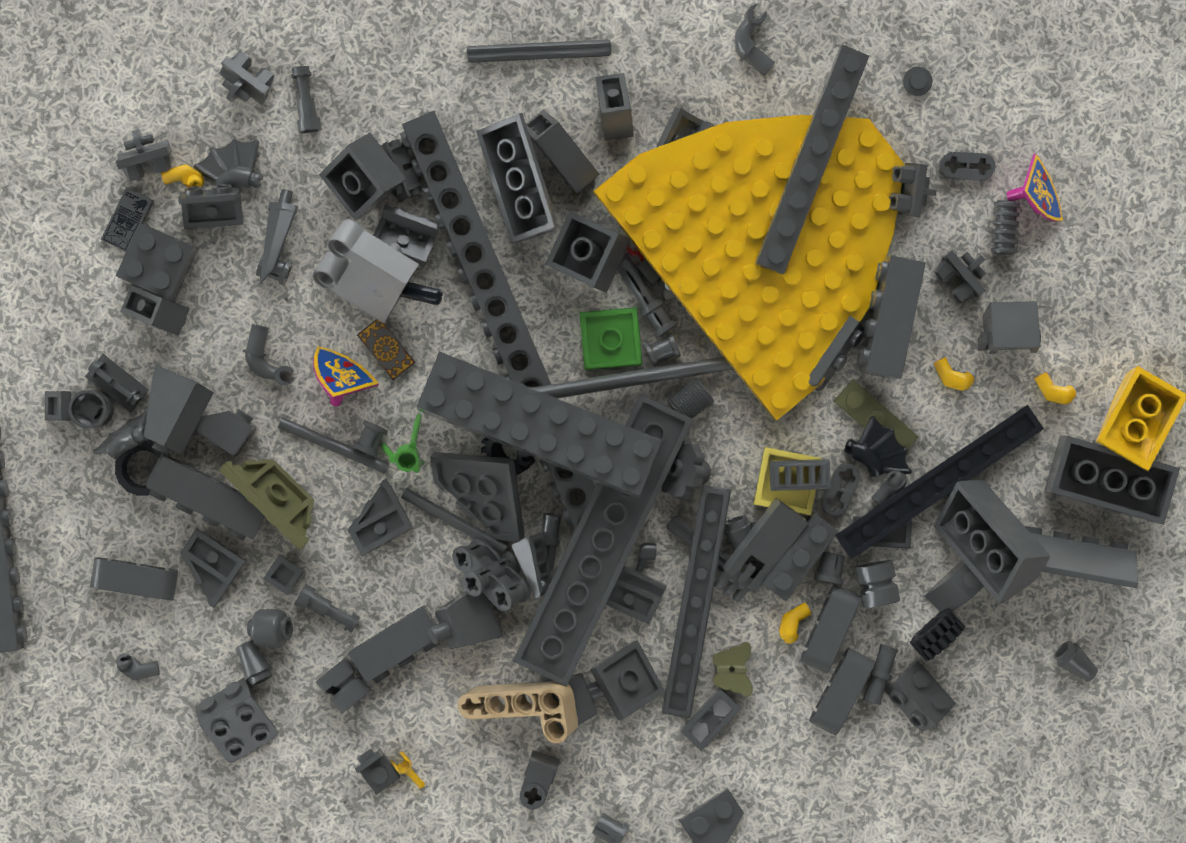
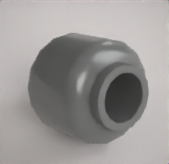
(270, 628)

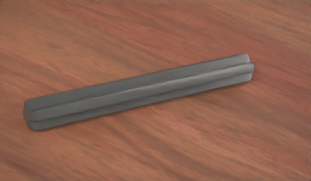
(537, 51)

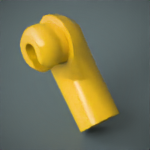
(184, 174)
(953, 379)
(1055, 393)
(790, 622)

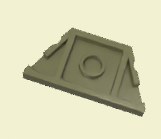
(274, 495)

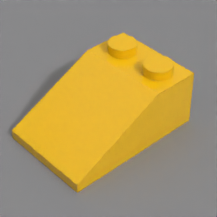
(1140, 417)

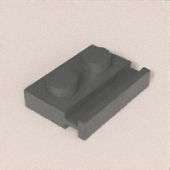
(636, 594)

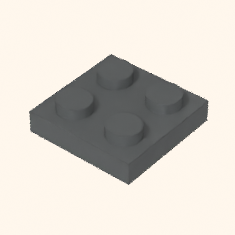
(627, 680)

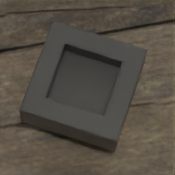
(57, 405)
(283, 574)

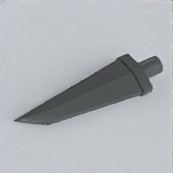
(278, 225)

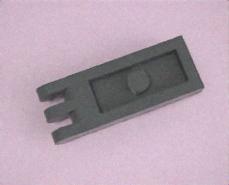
(835, 356)

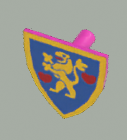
(1039, 192)
(340, 374)

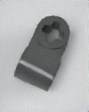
(539, 775)

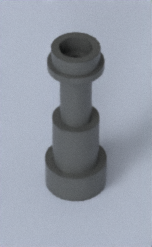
(308, 120)
(310, 599)

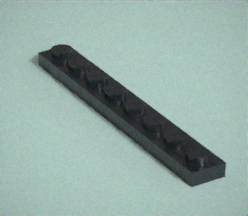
(939, 482)

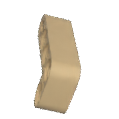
(517, 705)

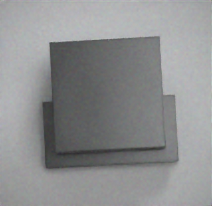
(1010, 327)

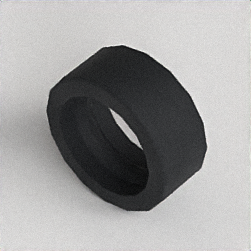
(121, 469)

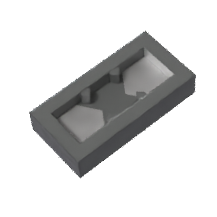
(710, 719)

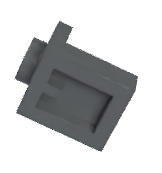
(376, 770)

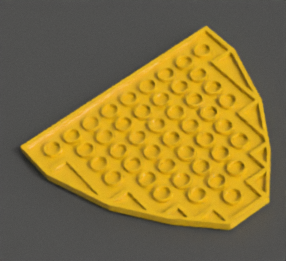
(702, 219)

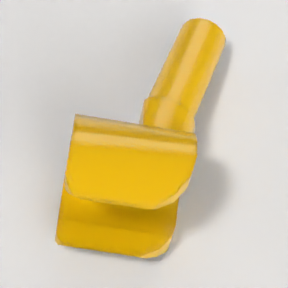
(405, 768)

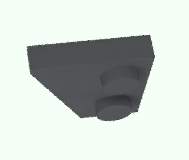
(211, 564)
(714, 819)

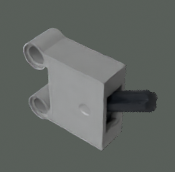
(373, 276)

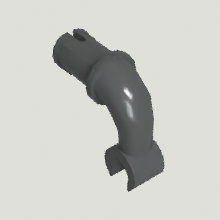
(746, 48)
(255, 356)

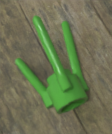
(407, 455)

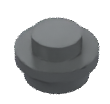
(917, 81)

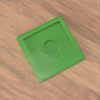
(610, 338)

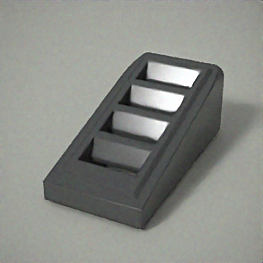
(824, 469)
(534, 563)

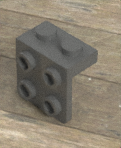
(235, 721)

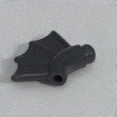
(878, 450)

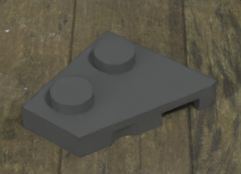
(380, 520)

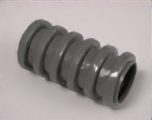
(1005, 227)

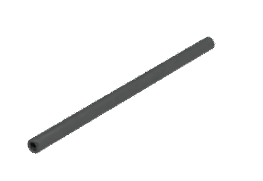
(636, 378)

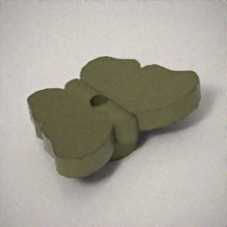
(734, 680)

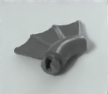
(232, 165)
(124, 438)

